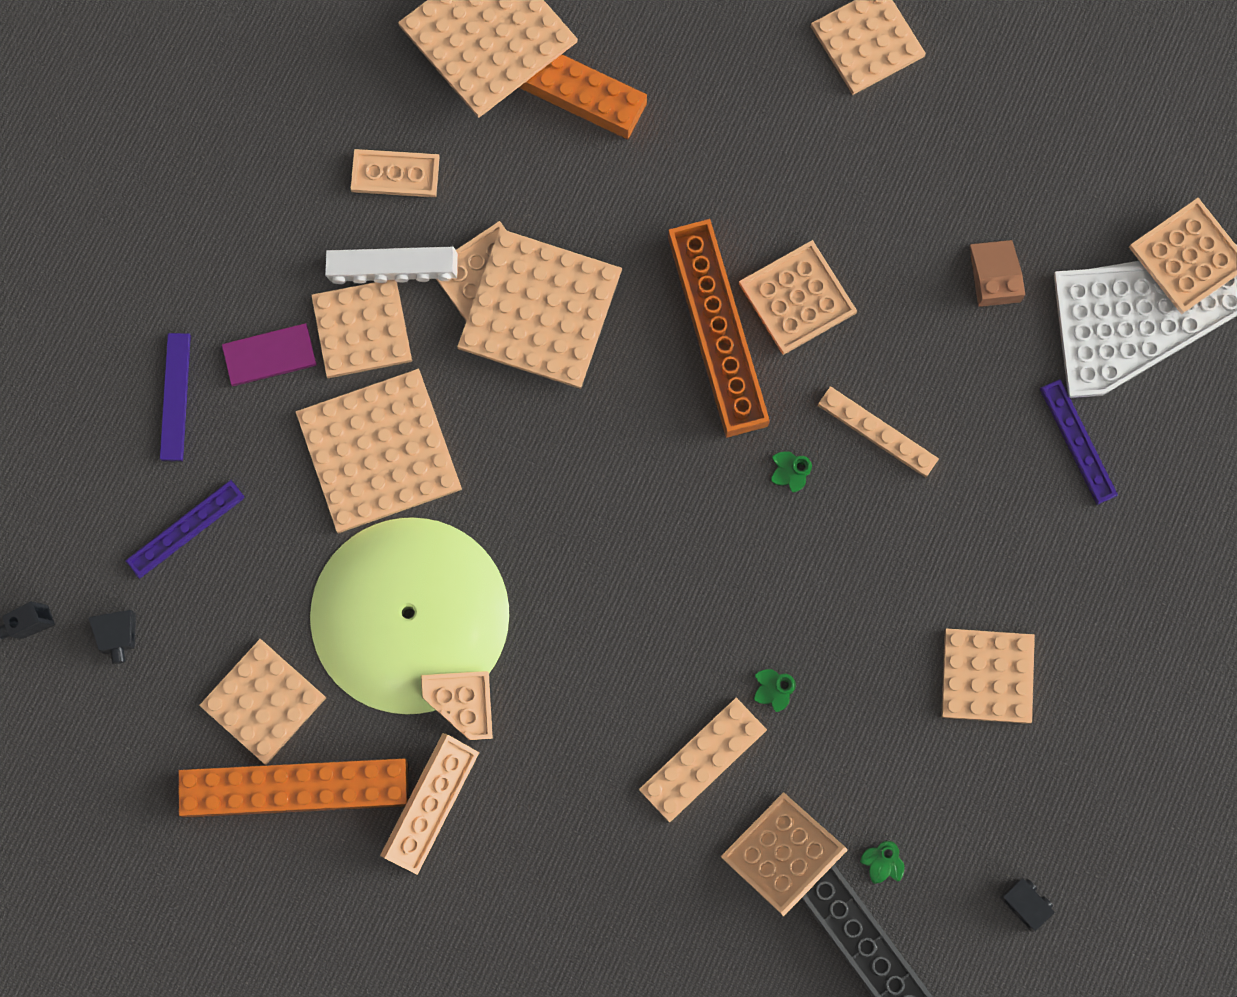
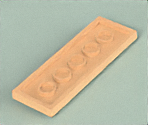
(702, 760)
(429, 803)

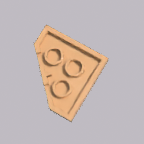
(461, 700)

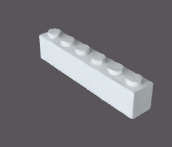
(391, 264)

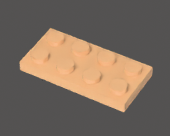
(395, 173)

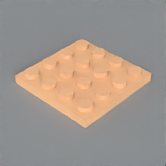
(867, 41)
(1188, 255)
(470, 269)
(797, 297)
(361, 328)
(988, 676)
(262, 701)
(783, 853)

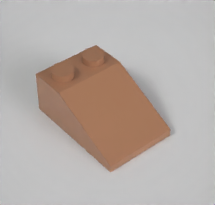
(997, 273)

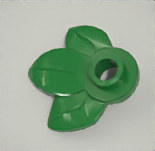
(788, 472)
(771, 691)
(881, 865)

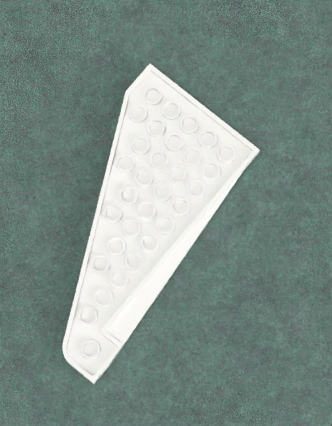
(1123, 323)

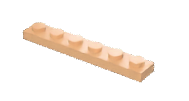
(878, 432)

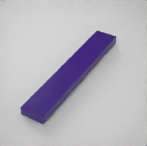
(175, 397)
(1078, 442)
(185, 529)

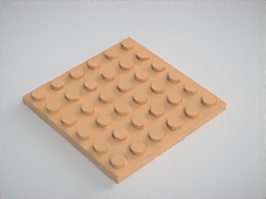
(487, 44)
(540, 308)
(378, 451)

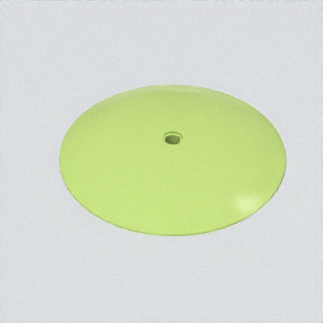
(397, 567)

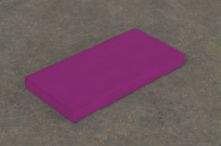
(269, 354)

